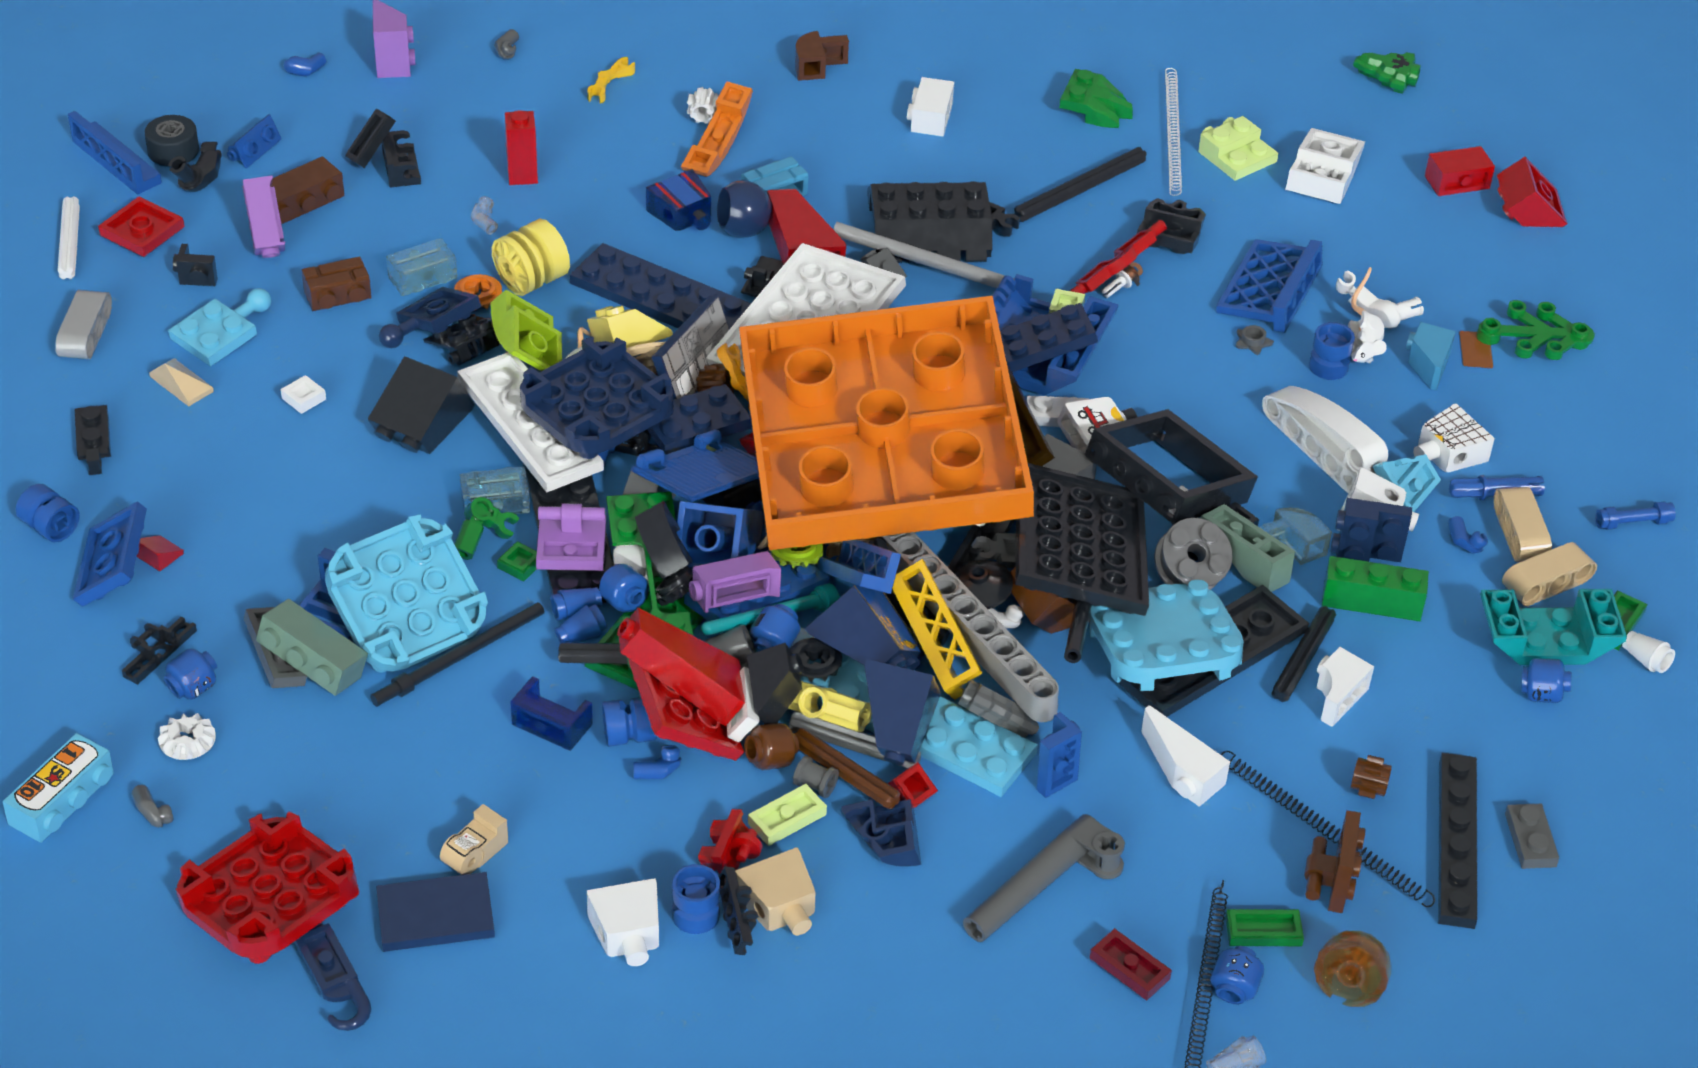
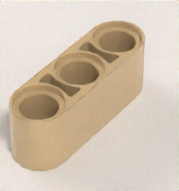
(1521, 522)
(1549, 573)

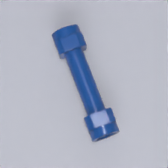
(1660, 513)

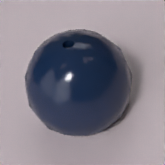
(743, 209)

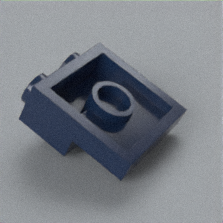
(1371, 530)

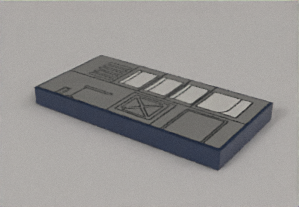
(689, 346)

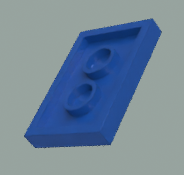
(110, 554)

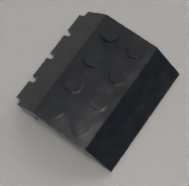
(935, 217)

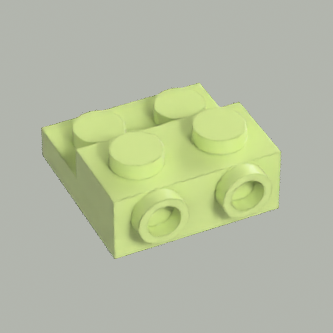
(1236, 147)

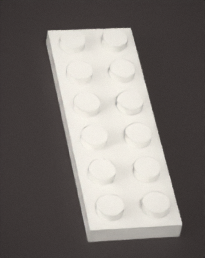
(496, 391)

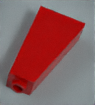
(797, 223)
(684, 664)

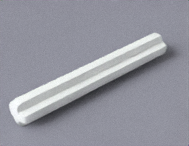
(68, 237)

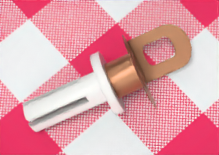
(1124, 279)

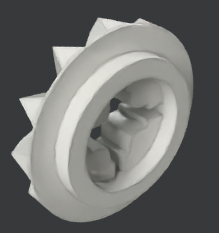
(183, 746)

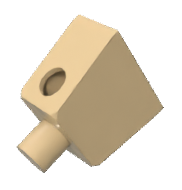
(780, 891)

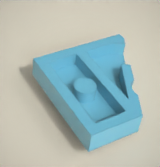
(1413, 475)

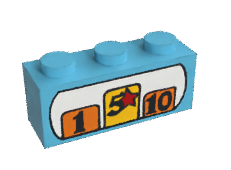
(58, 787)

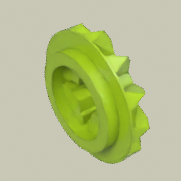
(798, 555)

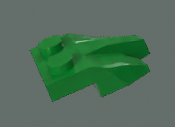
(1096, 98)

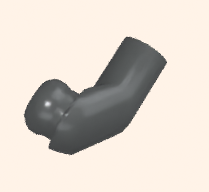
(504, 44)
(148, 808)

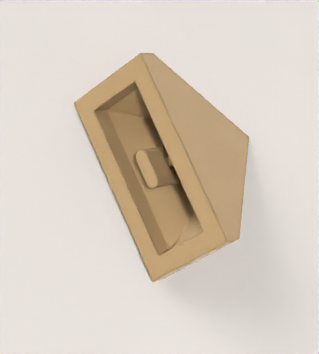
(181, 382)

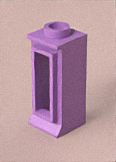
(263, 216)
(735, 580)

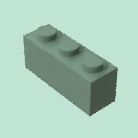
(311, 646)

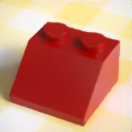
(1530, 196)

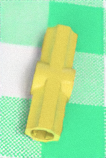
(835, 708)

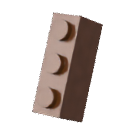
(307, 188)

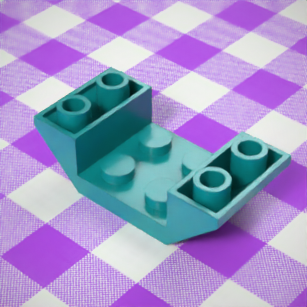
(1564, 633)

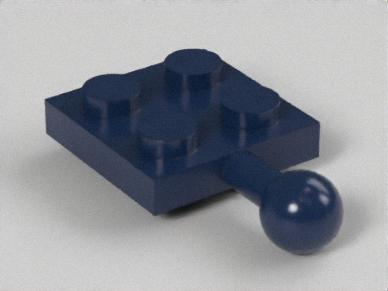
(430, 314)

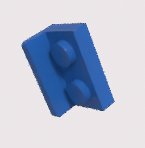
(1059, 756)

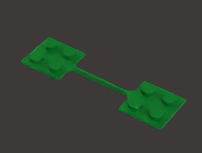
(624, 531)

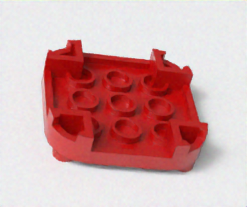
(267, 887)

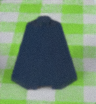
(900, 709)

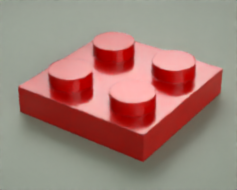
(141, 226)

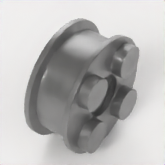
(1203, 540)

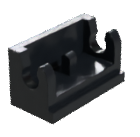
(400, 160)

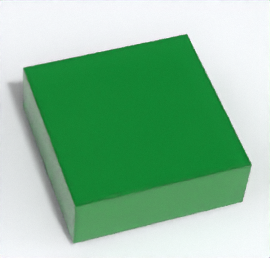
(518, 561)

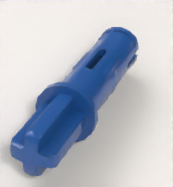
(1485, 487)

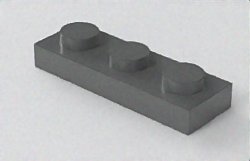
(278, 671)

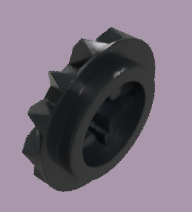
(674, 586)
(815, 649)

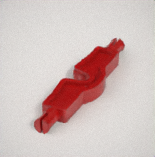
(1123, 257)

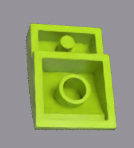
(526, 331)

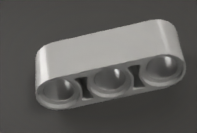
(83, 324)

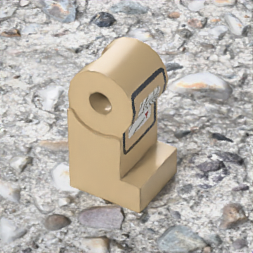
(476, 841)

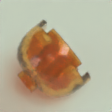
(1353, 968)

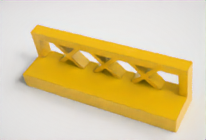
(928, 635)

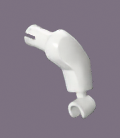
(1387, 311)

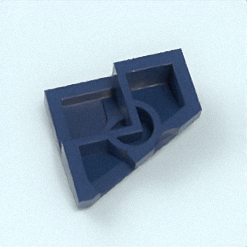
(887, 831)

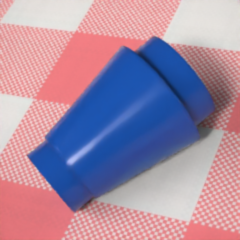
(569, 601)
(582, 625)

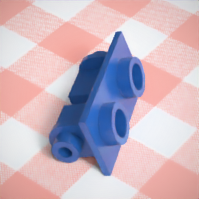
(255, 142)

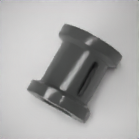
(815, 776)

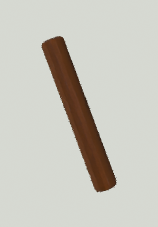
(848, 769)

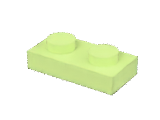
(787, 814)

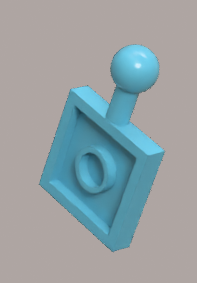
(217, 329)

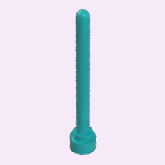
(819, 599)

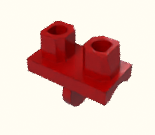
(732, 841)

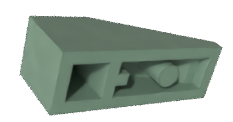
(1255, 552)

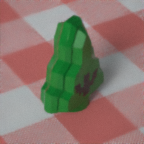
(1390, 69)

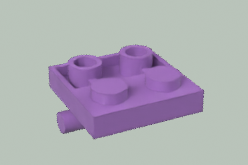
(571, 538)

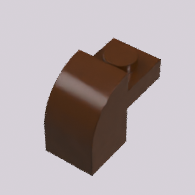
(816, 52)

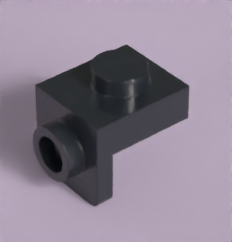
(194, 268)

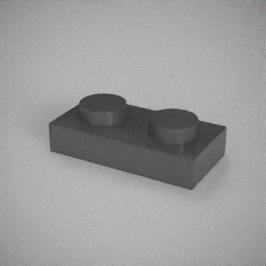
(1532, 836)

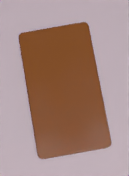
(1475, 352)

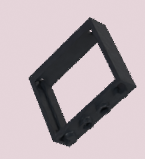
(1228, 477)

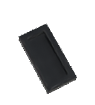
(370, 138)

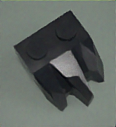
(1182, 225)

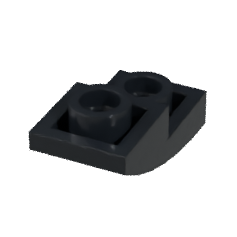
(661, 540)

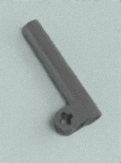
(1081, 842)

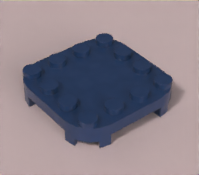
(596, 397)

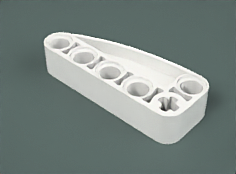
(1325, 433)

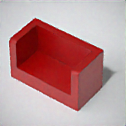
(1459, 171)

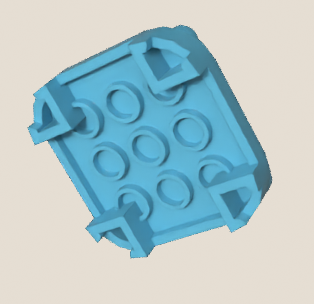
(405, 594)
(1178, 636)

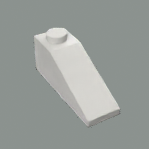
(1186, 761)

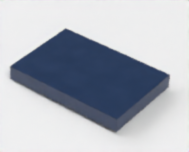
(435, 911)

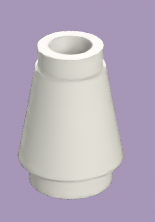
(1651, 652)

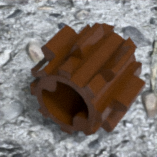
(713, 376)
(1371, 776)

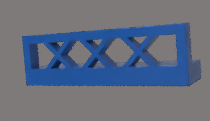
(113, 154)
(863, 572)

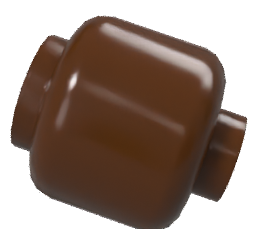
(771, 746)

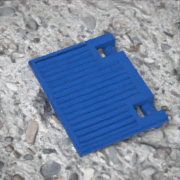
(696, 470)

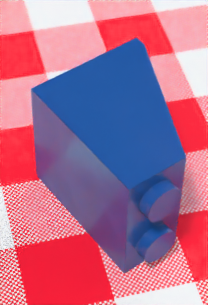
(718, 531)

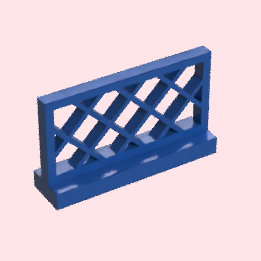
(1292, 286)

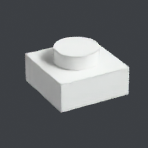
(303, 394)

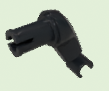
(199, 175)

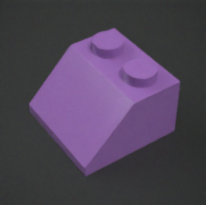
(392, 42)

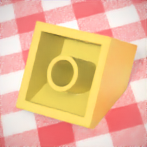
(626, 325)

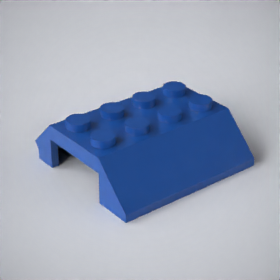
(1015, 305)

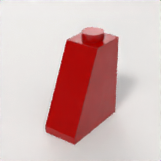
(521, 147)

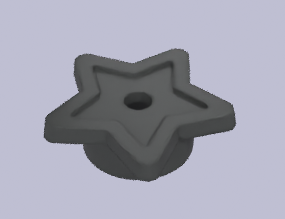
(1253, 338)

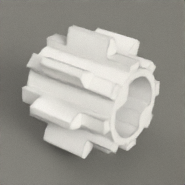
(702, 105)

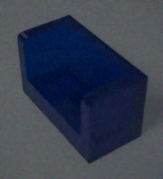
(549, 719)

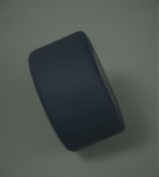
(171, 137)

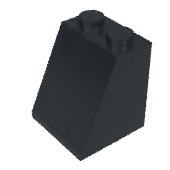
(420, 406)

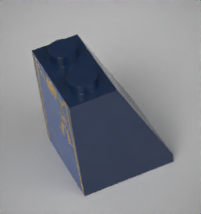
(868, 627)

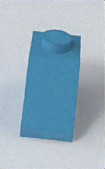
(1430, 352)

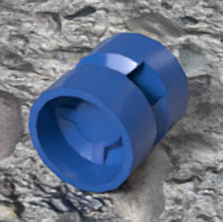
(1331, 350)
(47, 512)
(625, 722)
(696, 899)

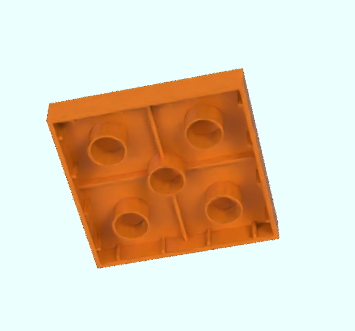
(884, 423)

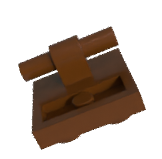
(1338, 869)

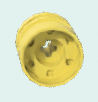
(530, 257)

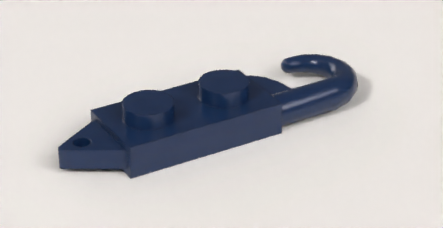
(333, 974)

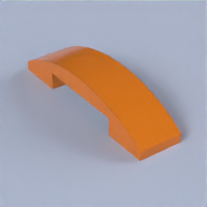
(721, 130)

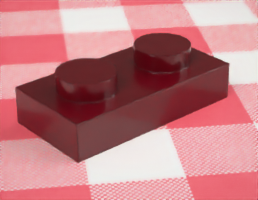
(1130, 964)

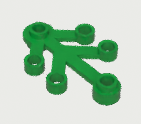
(1573, 335)

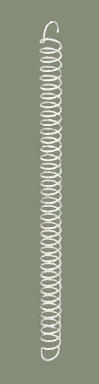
(1168, 130)

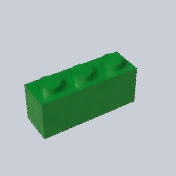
(1375, 588)

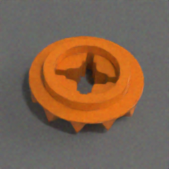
(489, 288)

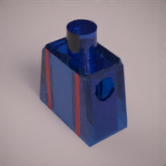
(680, 201)

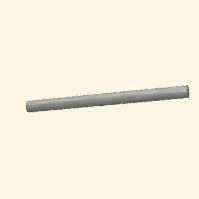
(918, 255)

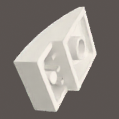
(1325, 165)

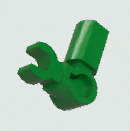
(479, 514)

